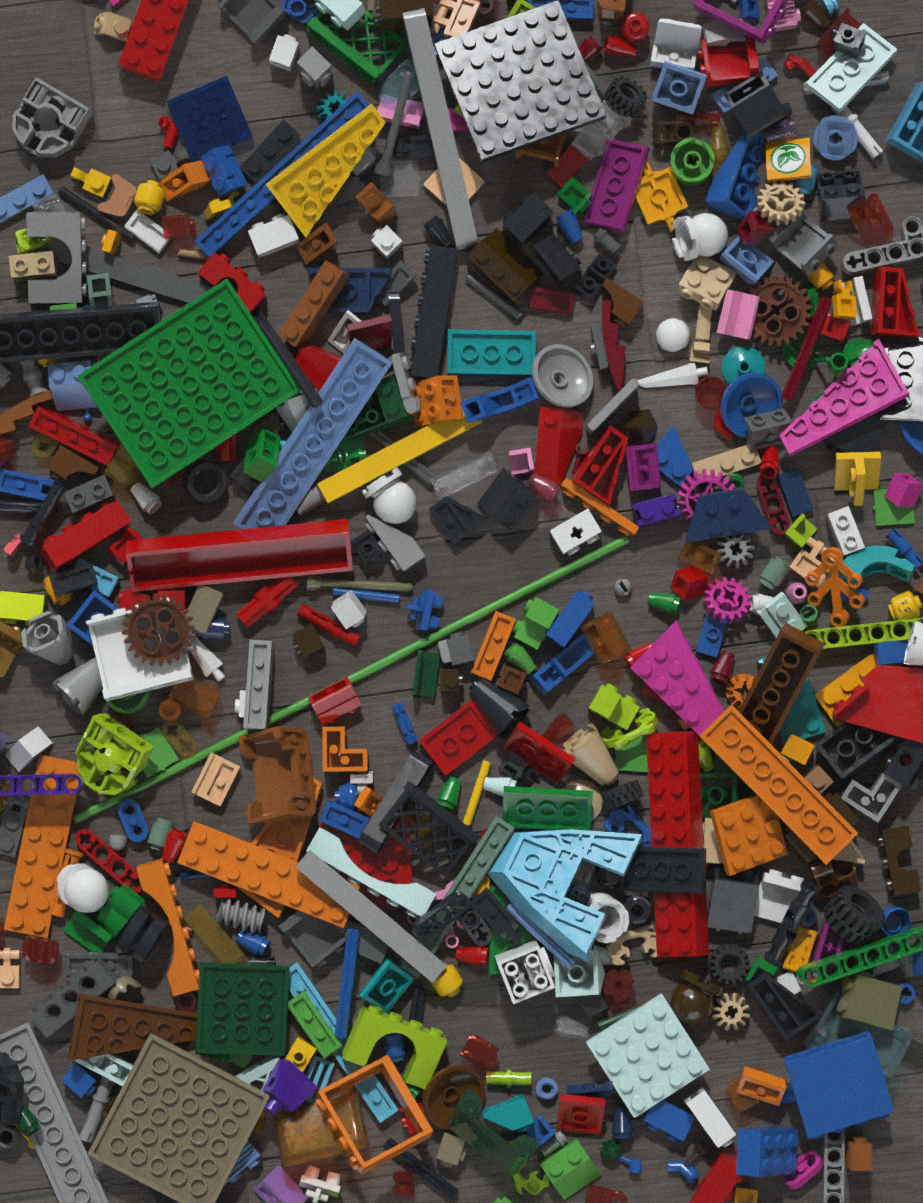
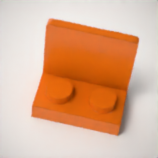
(439, 400)

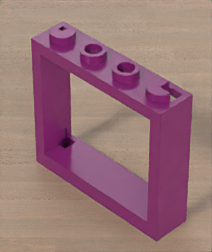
(760, 35)

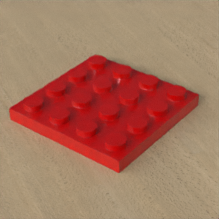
(389, 865)

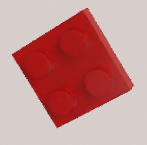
(580, 1114)

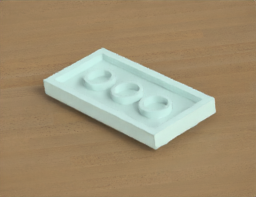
(846, 76)

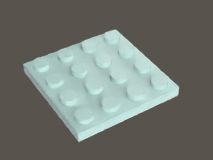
(647, 1055)

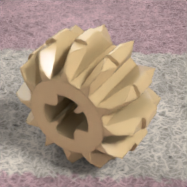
(724, 1008)

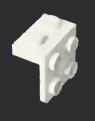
(675, 43)
(776, 895)

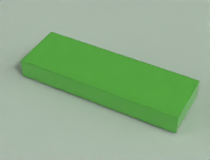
(314, 1024)

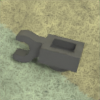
(166, 163)

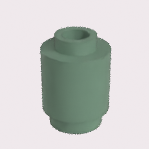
(774, 573)
(158, 833)

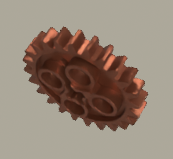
(788, 327)
(137, 636)

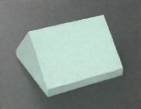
(581, 979)

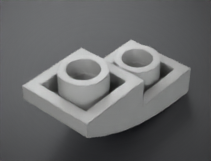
(720, 35)

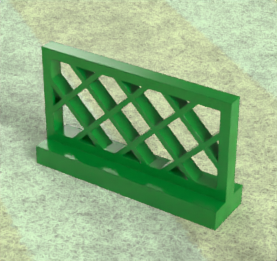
(348, 53)

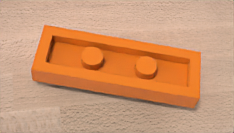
(493, 645)

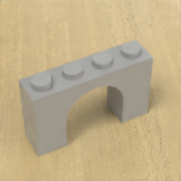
(68, 228)

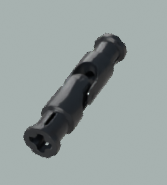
(790, 925)

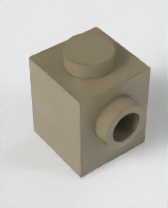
(451, 1149)

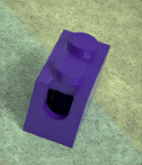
(656, 510)

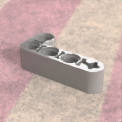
(882, 251)

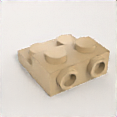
(706, 282)

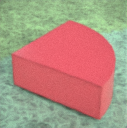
(12, 547)

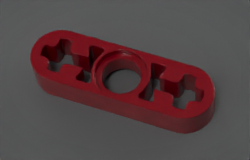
(783, 518)

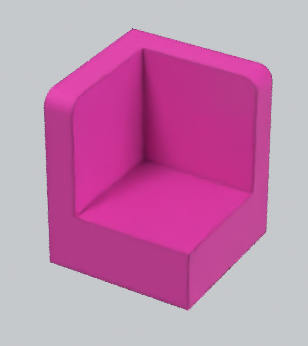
(903, 490)

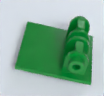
(346, 454)

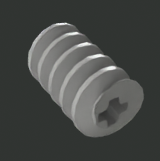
(240, 915)

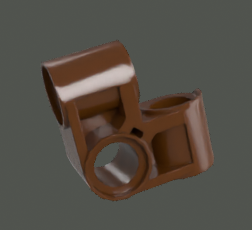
(832, 878)

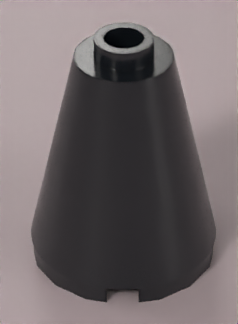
(498, 706)

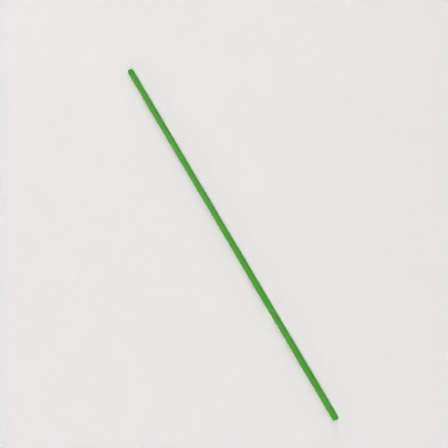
(358, 675)

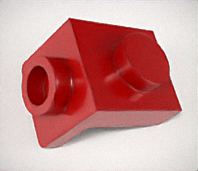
(118, 548)

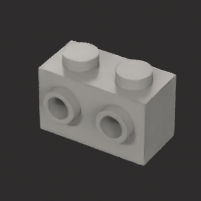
(314, 69)

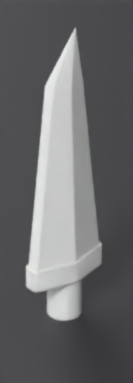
(679, 376)
(207, 660)

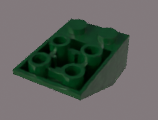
(381, 411)

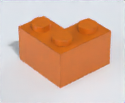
(337, 757)

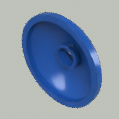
(762, 396)

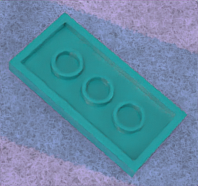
(491, 352)

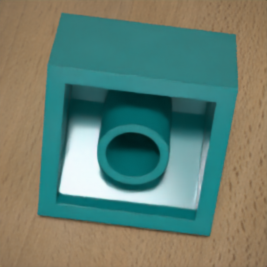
(386, 985)
(511, 1113)

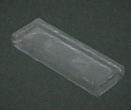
(464, 475)

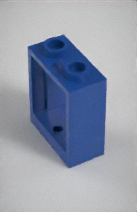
(570, 618)

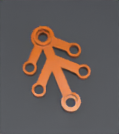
(836, 585)

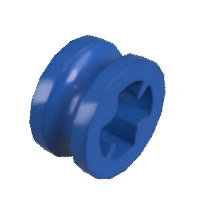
(908, 999)

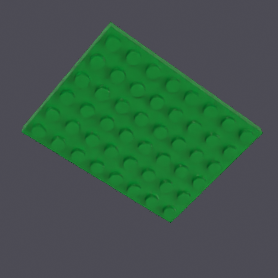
(189, 383)

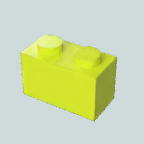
(21, 606)

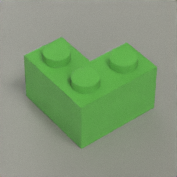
(536, 622)

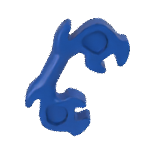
(618, 817)

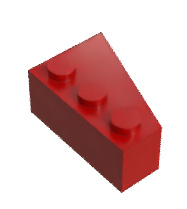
(891, 305)
(601, 464)
(720, 1178)

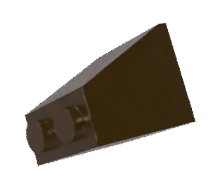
(389, 16)

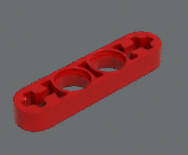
(112, 858)

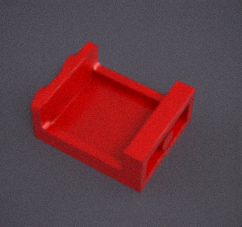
(728, 63)

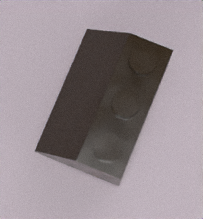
(504, 266)

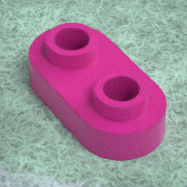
(804, 1170)

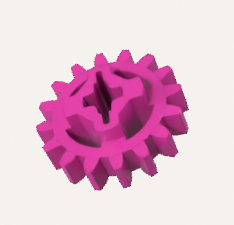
(727, 598)

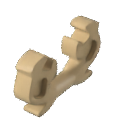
(616, 949)

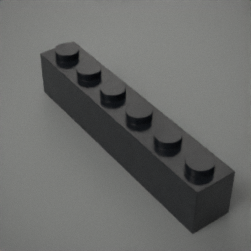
(433, 313)

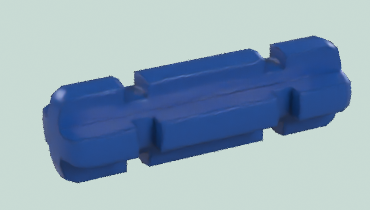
(404, 723)

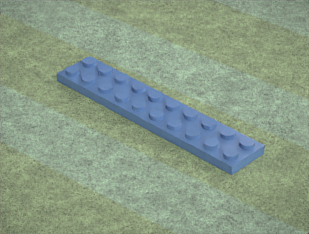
(315, 438)

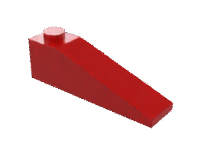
(556, 441)

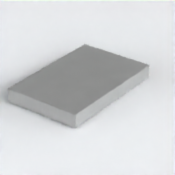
(612, 406)

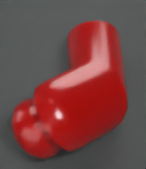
(801, 63)
(170, 130)

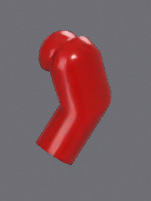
(721, 428)

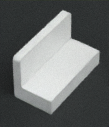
(862, 305)

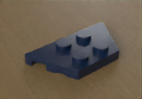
(360, 290)
(725, 515)

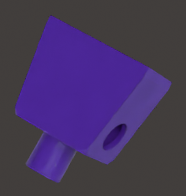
(287, 1087)

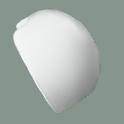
(673, 335)

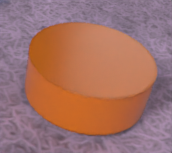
(169, 710)

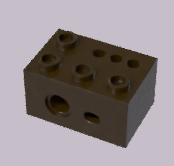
(796, 843)

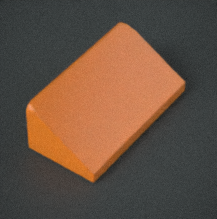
(761, 1086)

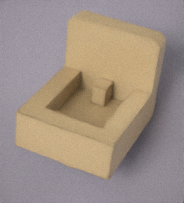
(112, 26)

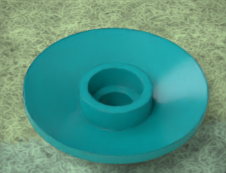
(737, 356)

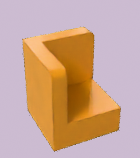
(797, 749)

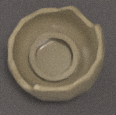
(124, 989)

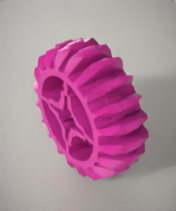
(710, 479)

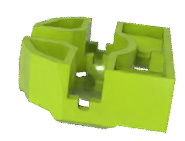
(117, 755)

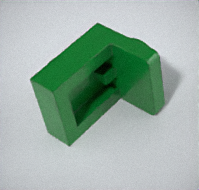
(575, 195)

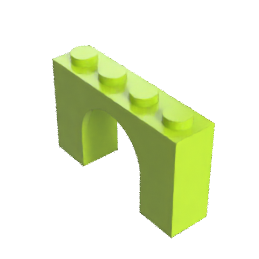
(373, 1024)

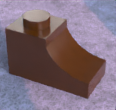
(624, 304)
(67, 464)

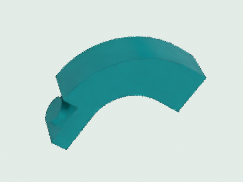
(878, 560)

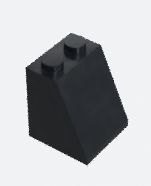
(733, 899)

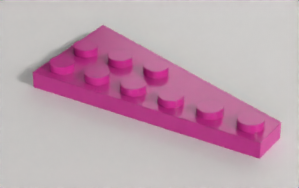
(853, 396)
(679, 679)

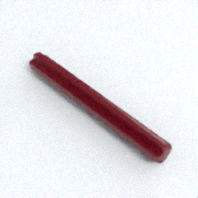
(806, 349)

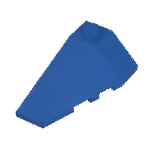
(734, 184)

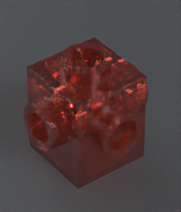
(621, 993)

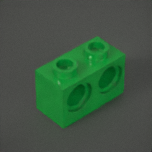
(262, 454)

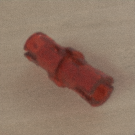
(699, 118)

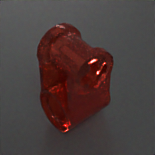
(599, 1194)

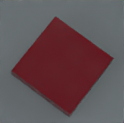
(373, 332)

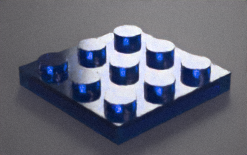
(209, 118)

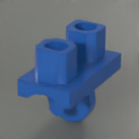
(422, 609)

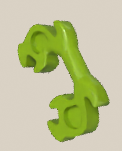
(645, 725)
(533, 1184)

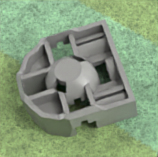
(73, 118)

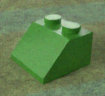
(570, 1168)

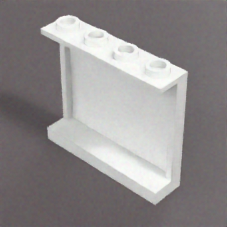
(119, 670)

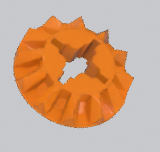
(735, 683)

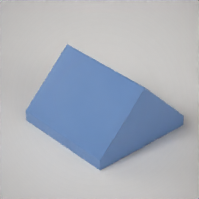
(746, 260)

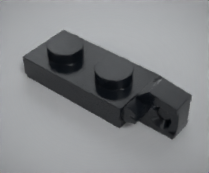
(496, 915)

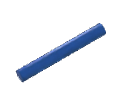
(368, 595)

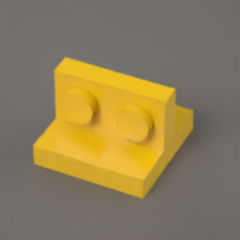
(857, 473)

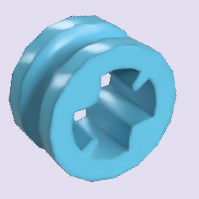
(830, 7)

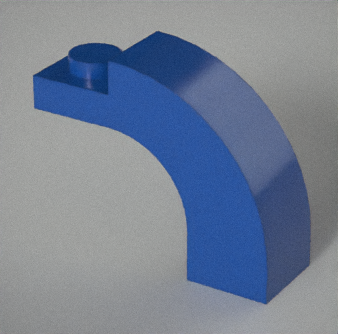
(500, 401)

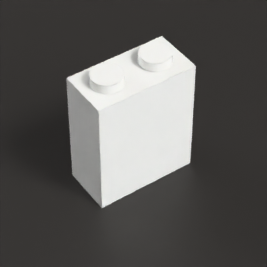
(710, 1118)

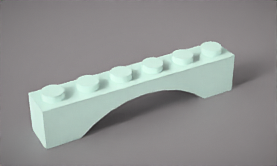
(411, 896)

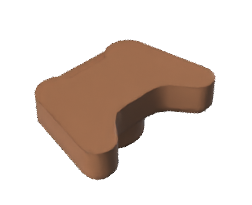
(120, 199)

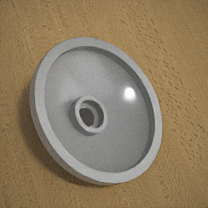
(570, 372)

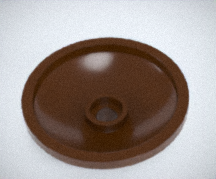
(457, 1078)

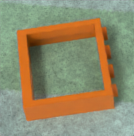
(404, 1097)

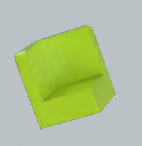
(800, 531)

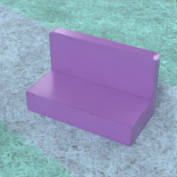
(279, 1188)

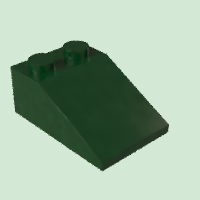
(720, 790)

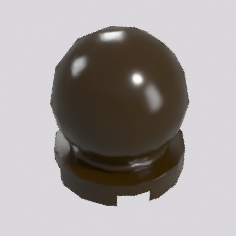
(693, 999)

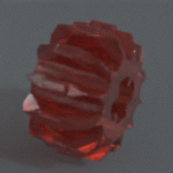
(40, 949)

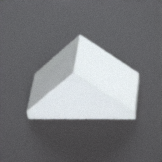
(339, 335)
(28, 748)

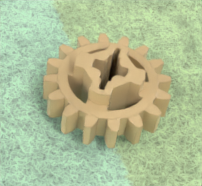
(780, 202)

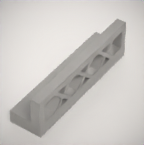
(258, 685)

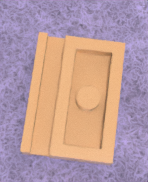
(215, 779)

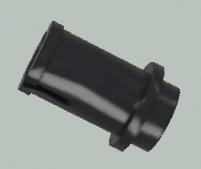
(261, 960)

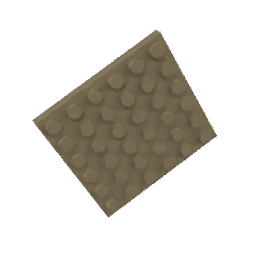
(178, 1123)

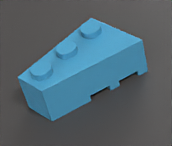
(908, 129)

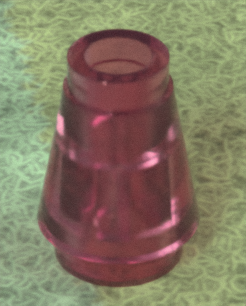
(543, 487)

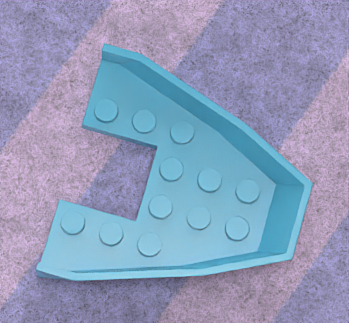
(540, 868)

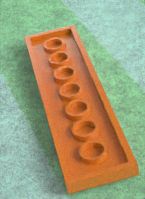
(778, 784)
(42, 852)
(258, 872)

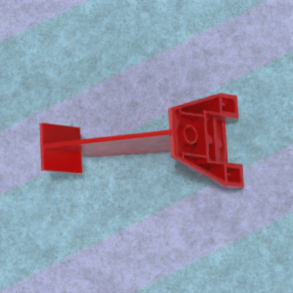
(887, 702)

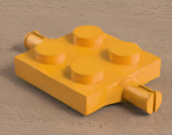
(659, 196)

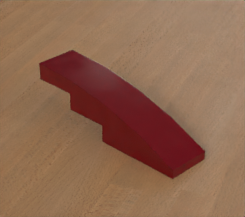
(614, 353)

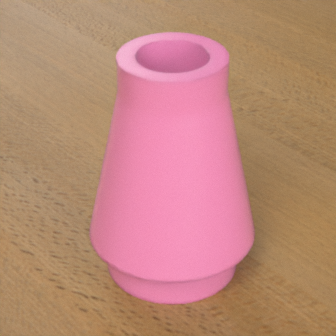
(792, 597)

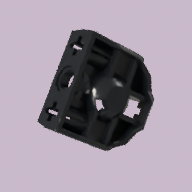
(10, 1104)

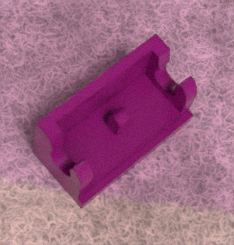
(643, 467)

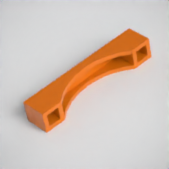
(156, 882)

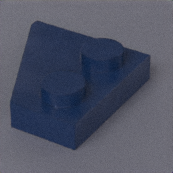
(591, 1090)

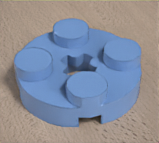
(828, 127)

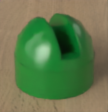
(807, 609)

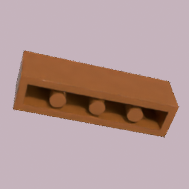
(314, 304)

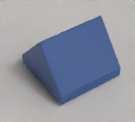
(748, 9)

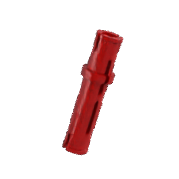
(329, 625)

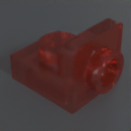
(178, 226)

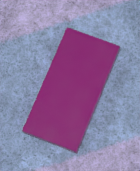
(616, 185)

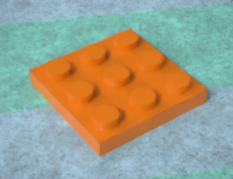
(747, 834)

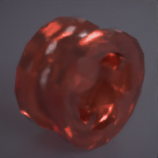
(186, 1008)

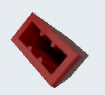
(316, 364)

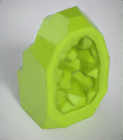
(29, 245)

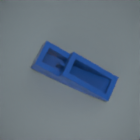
(562, 665)

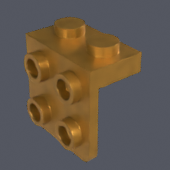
(9, 645)

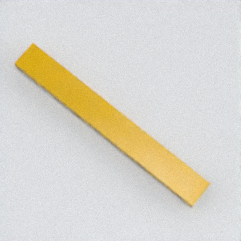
(392, 457)

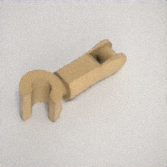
(701, 350)

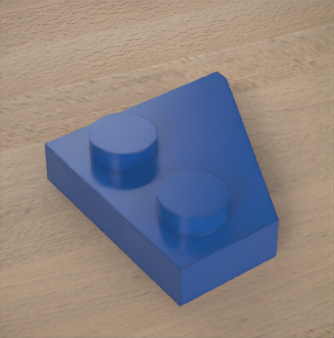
(673, 458)

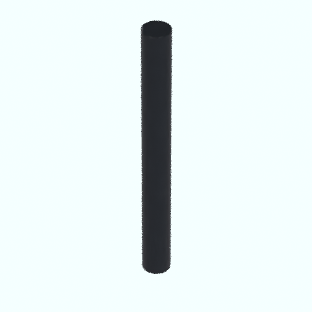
(96, 213)

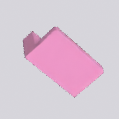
(411, 116)
(738, 314)

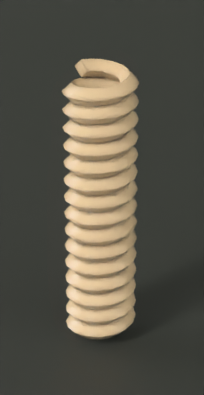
(192, 254)

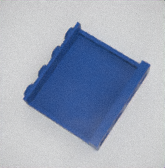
(838, 1085)

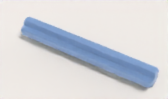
(566, 958)

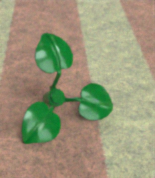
(836, 363)

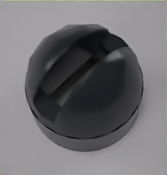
(34, 564)

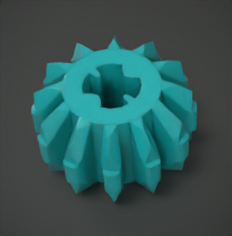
(332, 101)

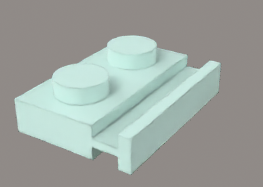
(778, 612)

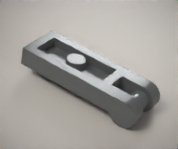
(13, 825)

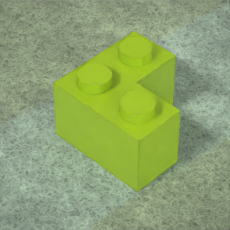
(613, 707)

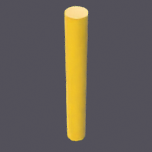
(468, 818)

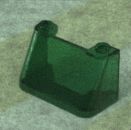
(507, 1156)

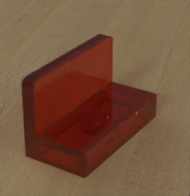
(825, 42)
(872, 221)

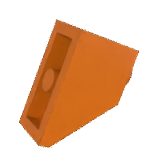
(184, 180)

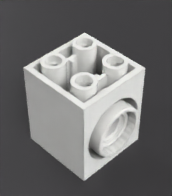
(526, 971)

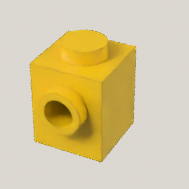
(301, 1053)

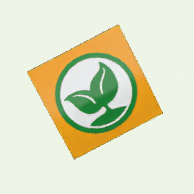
(788, 160)

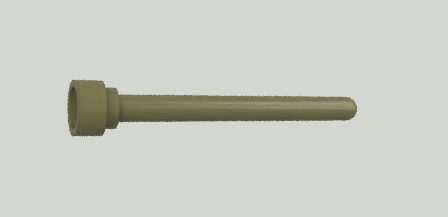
(315, 582)

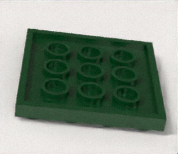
(242, 1008)

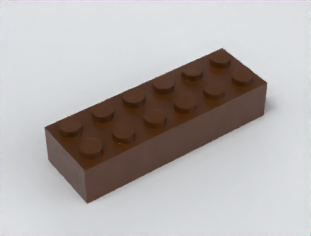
(780, 680)

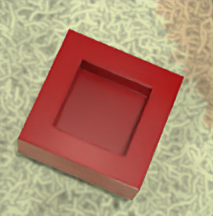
(226, 891)

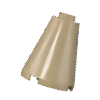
(592, 755)

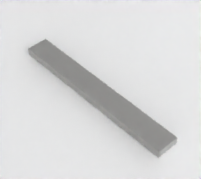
(371, 916)

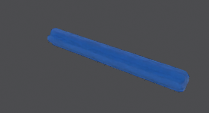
(347, 983)

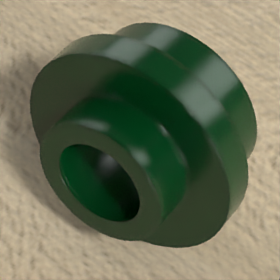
(610, 1148)

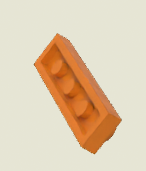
(606, 513)

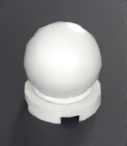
(699, 236)
(392, 499)
(82, 888)
(616, 917)

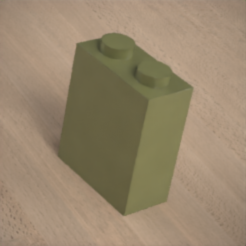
(869, 1001)

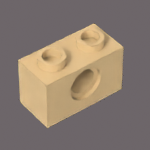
(33, 266)

